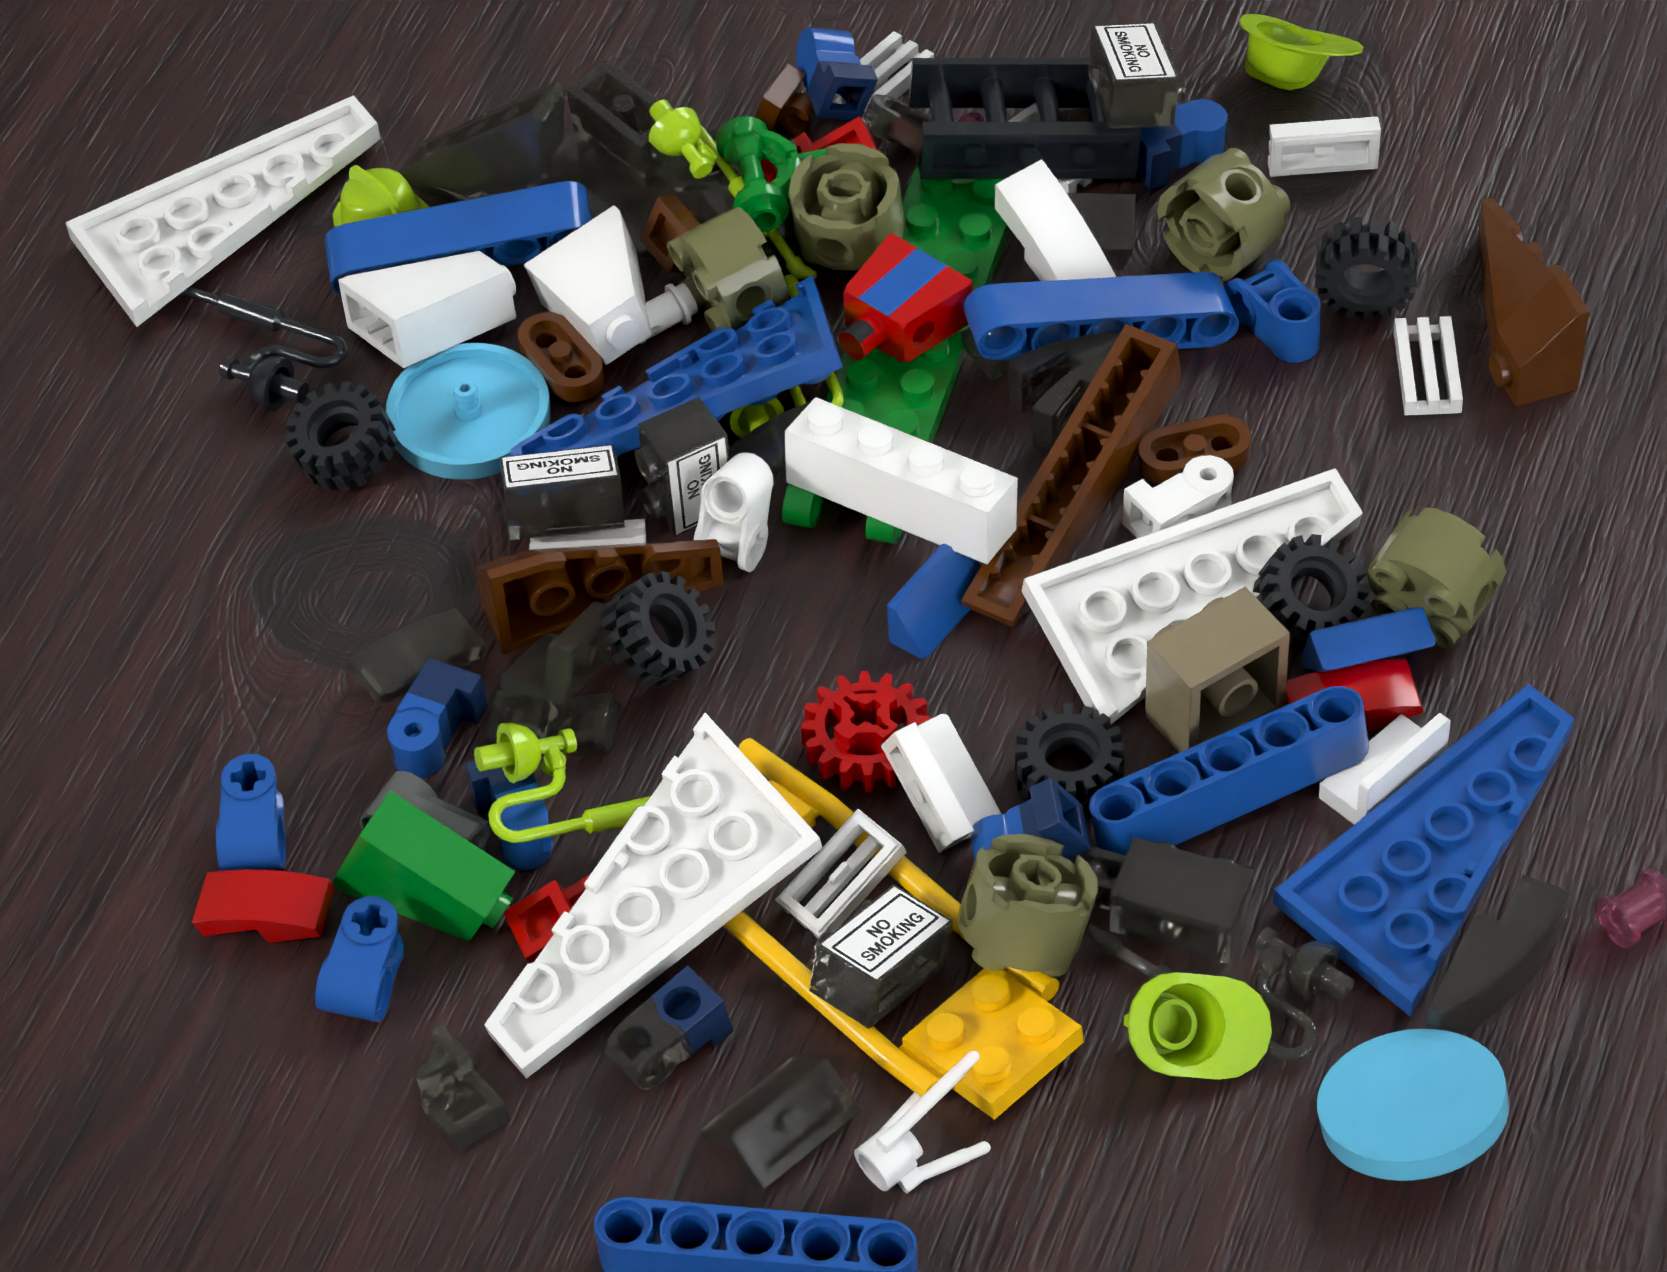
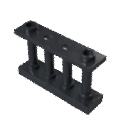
(1003, 147)

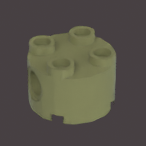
(845, 205)
(1223, 215)
(728, 269)
(1436, 566)
(1026, 905)

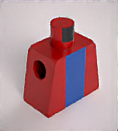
(902, 303)

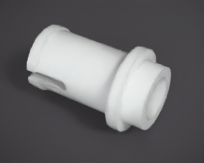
(670, 308)

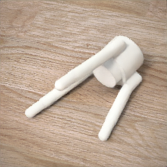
(892, 1152)

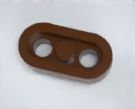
(569, 364)
(1169, 448)

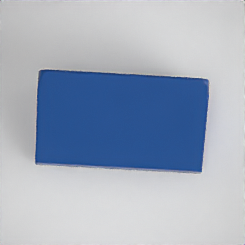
(931, 602)
(1368, 640)

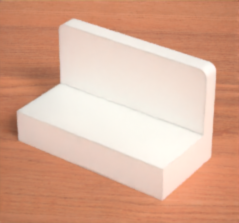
(1391, 761)
(940, 779)

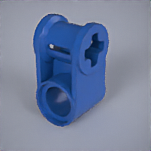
(1278, 311)
(250, 816)
(362, 961)

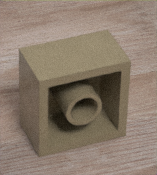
(1216, 670)

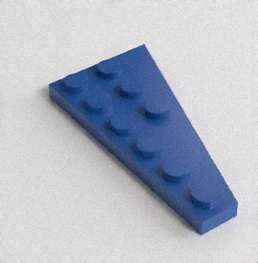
(724, 369)
(1418, 862)

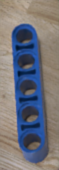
(502, 226)
(1029, 315)
(1233, 772)
(733, 1230)

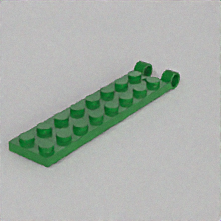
(964, 231)

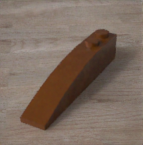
(1080, 470)

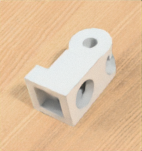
(1190, 494)

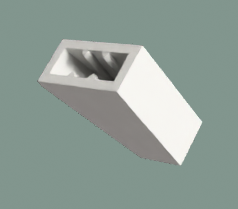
(595, 284)
(428, 304)

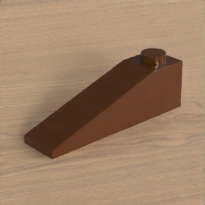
(1531, 313)
(552, 586)

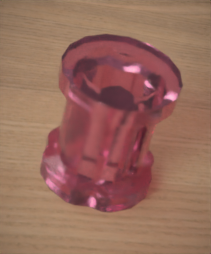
(1634, 909)

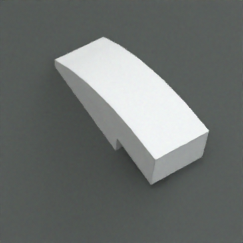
(1049, 226)

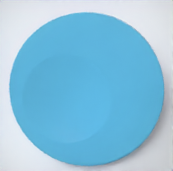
(467, 409)
(1413, 1104)

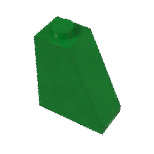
(425, 871)

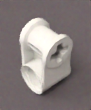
(737, 509)

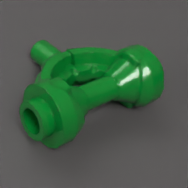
(747, 143)

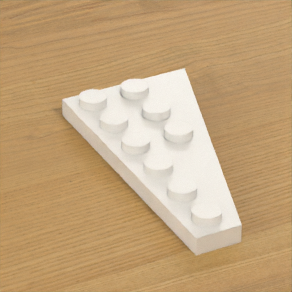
(188, 223)
(1118, 599)
(668, 881)

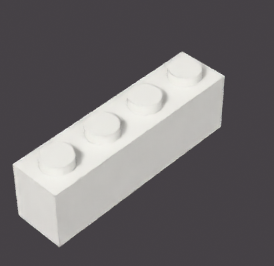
(901, 480)

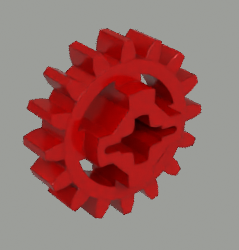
(862, 721)

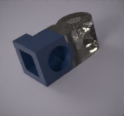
(668, 1029)

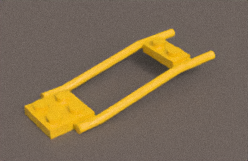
(994, 1013)

